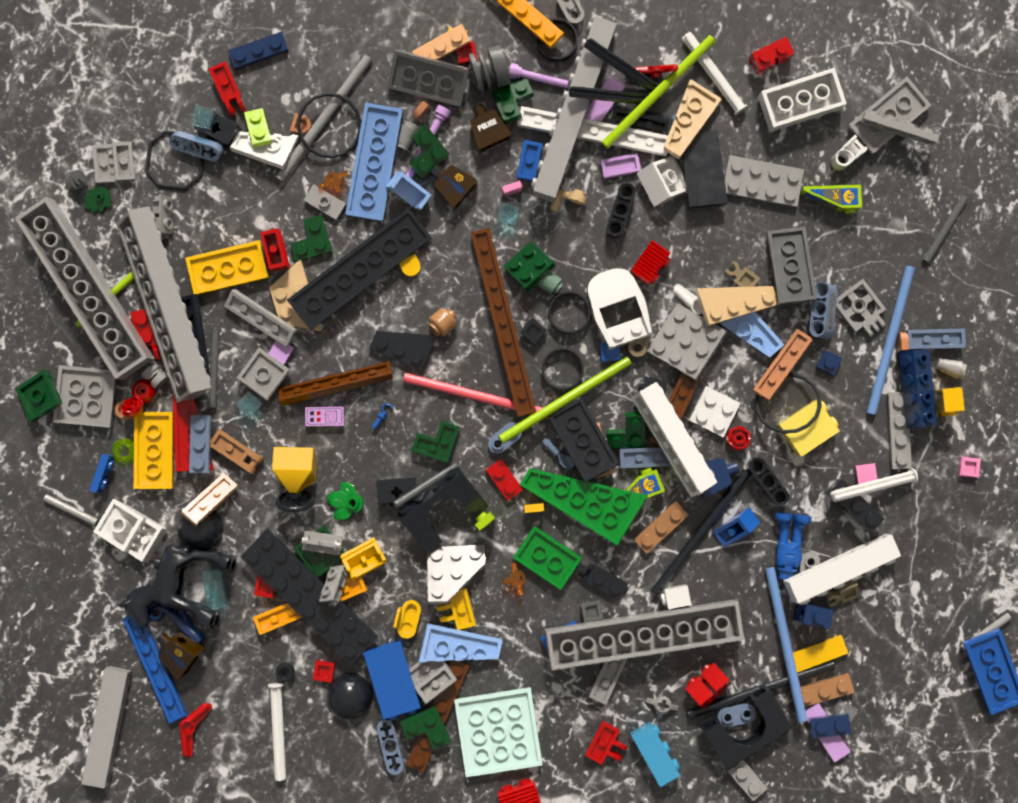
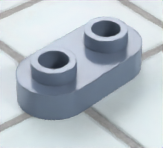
(506, 445)
(736, 712)

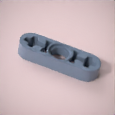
(203, 143)
(399, 759)

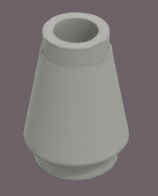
(405, 133)
(952, 368)

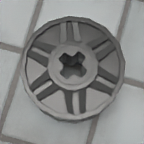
(489, 69)

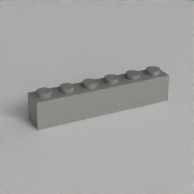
(106, 727)

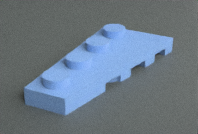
(755, 332)
(452, 644)

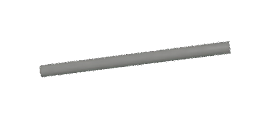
(324, 117)

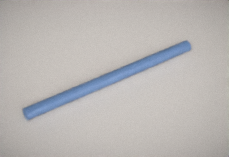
(890, 340)
(786, 644)

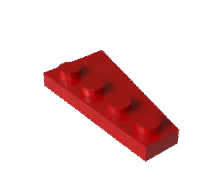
(182, 423)

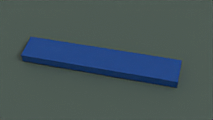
(156, 671)

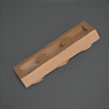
(661, 527)
(827, 689)

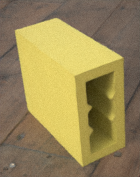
(811, 437)

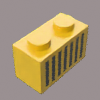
(949, 401)

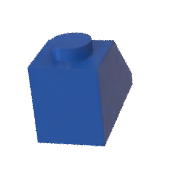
(736, 527)

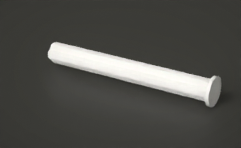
(715, 75)
(876, 485)
(278, 731)

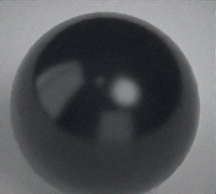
(203, 535)
(350, 695)

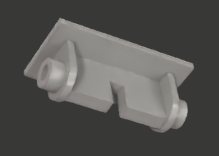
(163, 206)
(322, 542)
(335, 578)

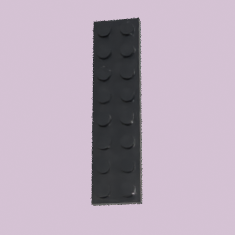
(359, 269)
(303, 590)

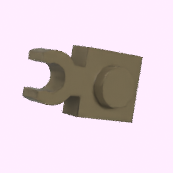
(743, 277)
(844, 594)

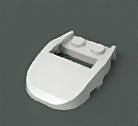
(613, 288)

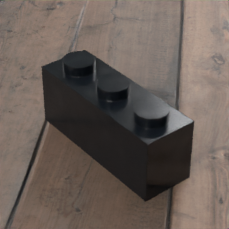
(857, 508)

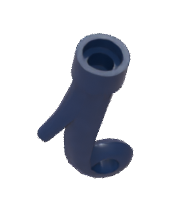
(182, 621)

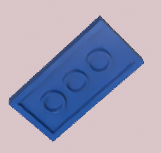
(993, 670)

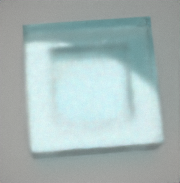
(202, 117)
(508, 214)
(249, 404)

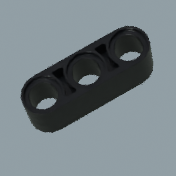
(626, 203)
(776, 485)

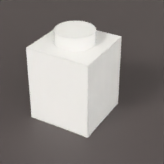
(676, 596)

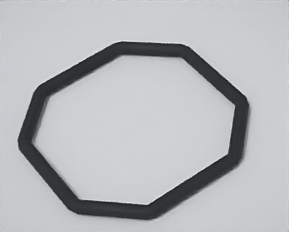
(168, 185)

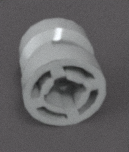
(155, 375)

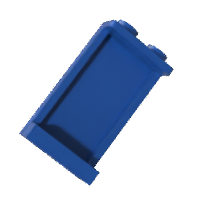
(392, 680)

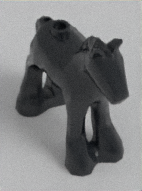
(170, 582)

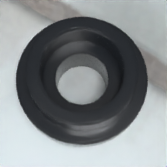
(285, 678)

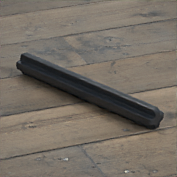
(621, 65)
(606, 95)

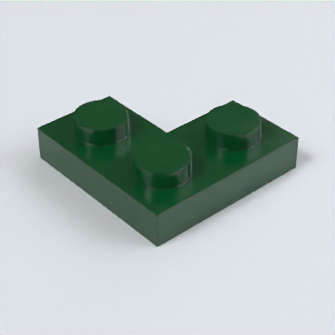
(508, 97)
(432, 151)
(316, 243)
(632, 436)
(439, 447)
(429, 722)

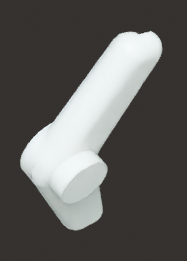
(688, 298)

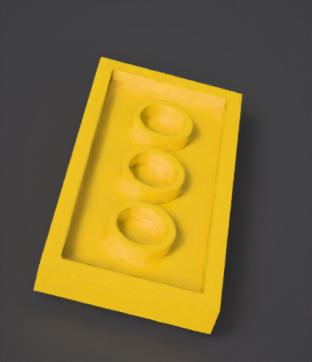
(227, 267)
(154, 450)

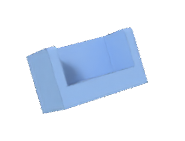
(408, 190)

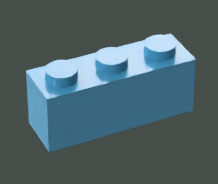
(656, 753)

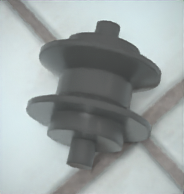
(75, 180)

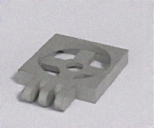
(869, 320)

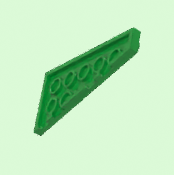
(597, 506)

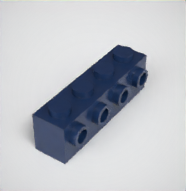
(918, 388)

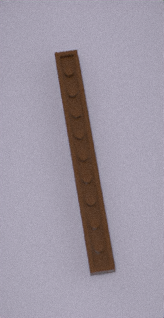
(503, 322)

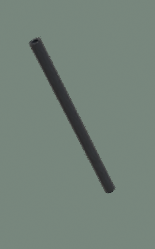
(700, 532)
(772, 685)

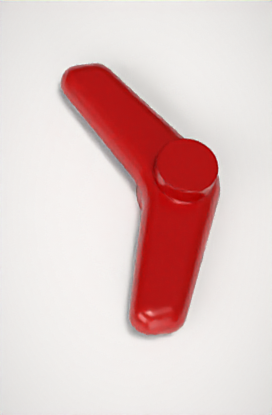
(657, 70)
(187, 727)

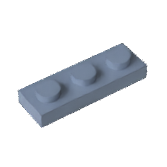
(936, 339)
(200, 444)
(643, 458)

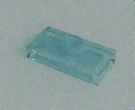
(214, 588)

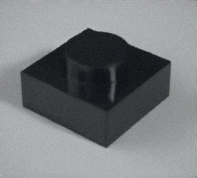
(533, 331)

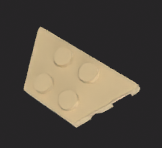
(284, 288)

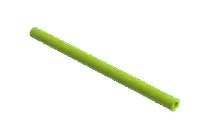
(658, 91)
(564, 400)

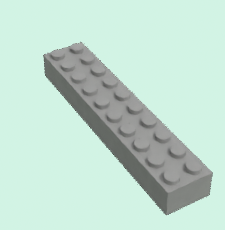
(84, 288)
(163, 304)
(643, 634)

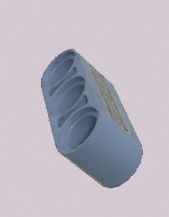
(827, 319)

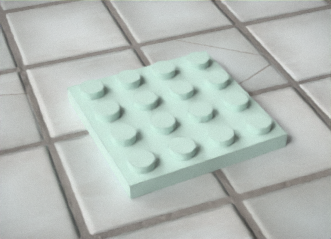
(498, 732)

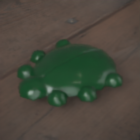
(97, 199)

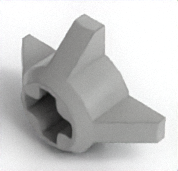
(660, 706)

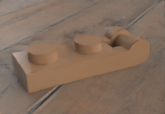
(235, 451)

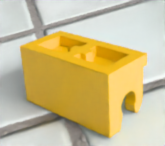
(363, 558)

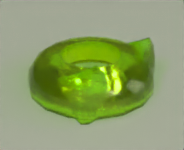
(115, 450)

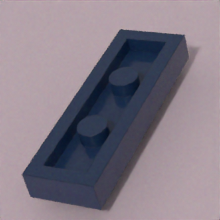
(258, 50)

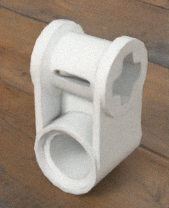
(850, 151)

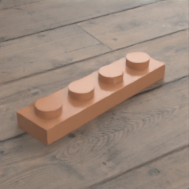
(783, 365)

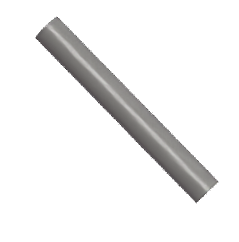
(69, 509)
(997, 624)

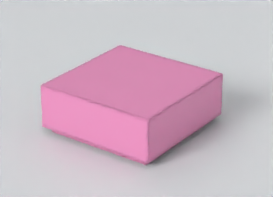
(512, 188)
(969, 467)
(865, 473)

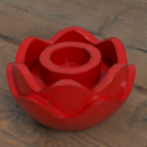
(149, 390)
(132, 407)
(744, 435)

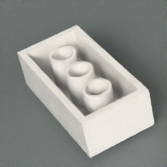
(802, 100)

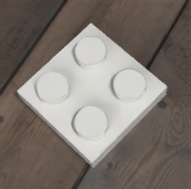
(714, 411)

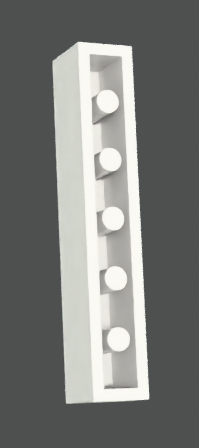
(674, 439)
(842, 568)

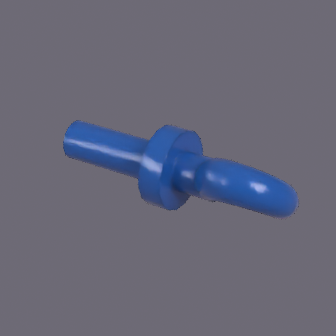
(381, 416)

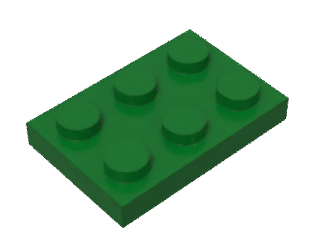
(547, 557)

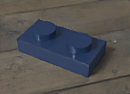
(830, 725)

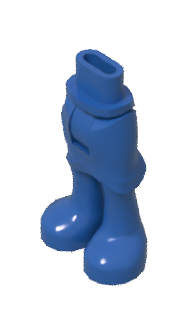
(789, 553)

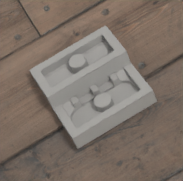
(113, 162)
(431, 678)

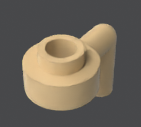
(576, 196)

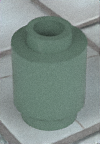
(551, 283)

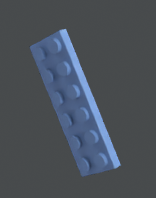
(374, 162)

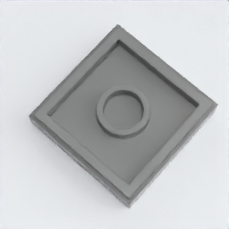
(263, 374)

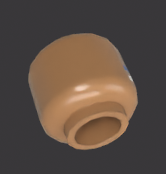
(442, 322)

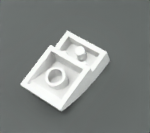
(130, 530)

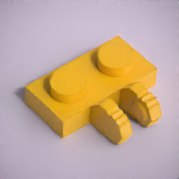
(461, 610)

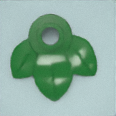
(342, 501)

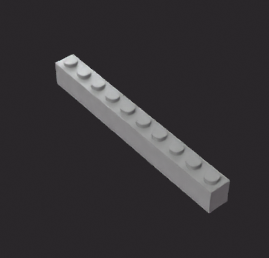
(572, 114)

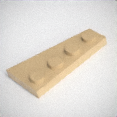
(691, 116)
(732, 302)

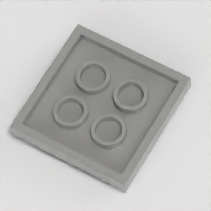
(686, 342)
(86, 396)

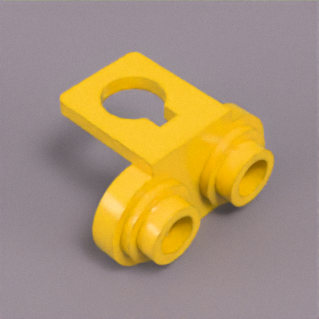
(407, 618)

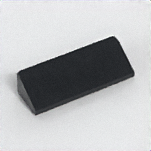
(648, 121)

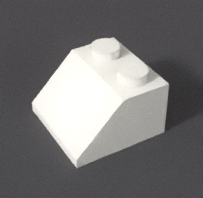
(663, 180)

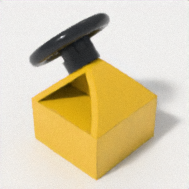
(295, 471)

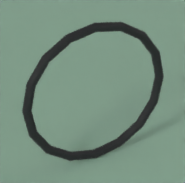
(301, 135)
(802, 427)

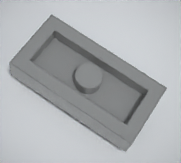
(747, 780)

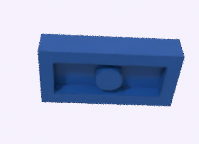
(529, 160)
(104, 467)

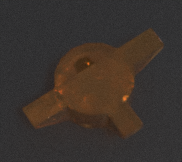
(335, 182)
(514, 579)

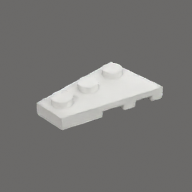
(275, 154)

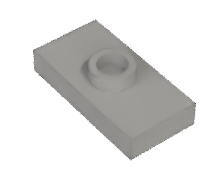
(325, 202)

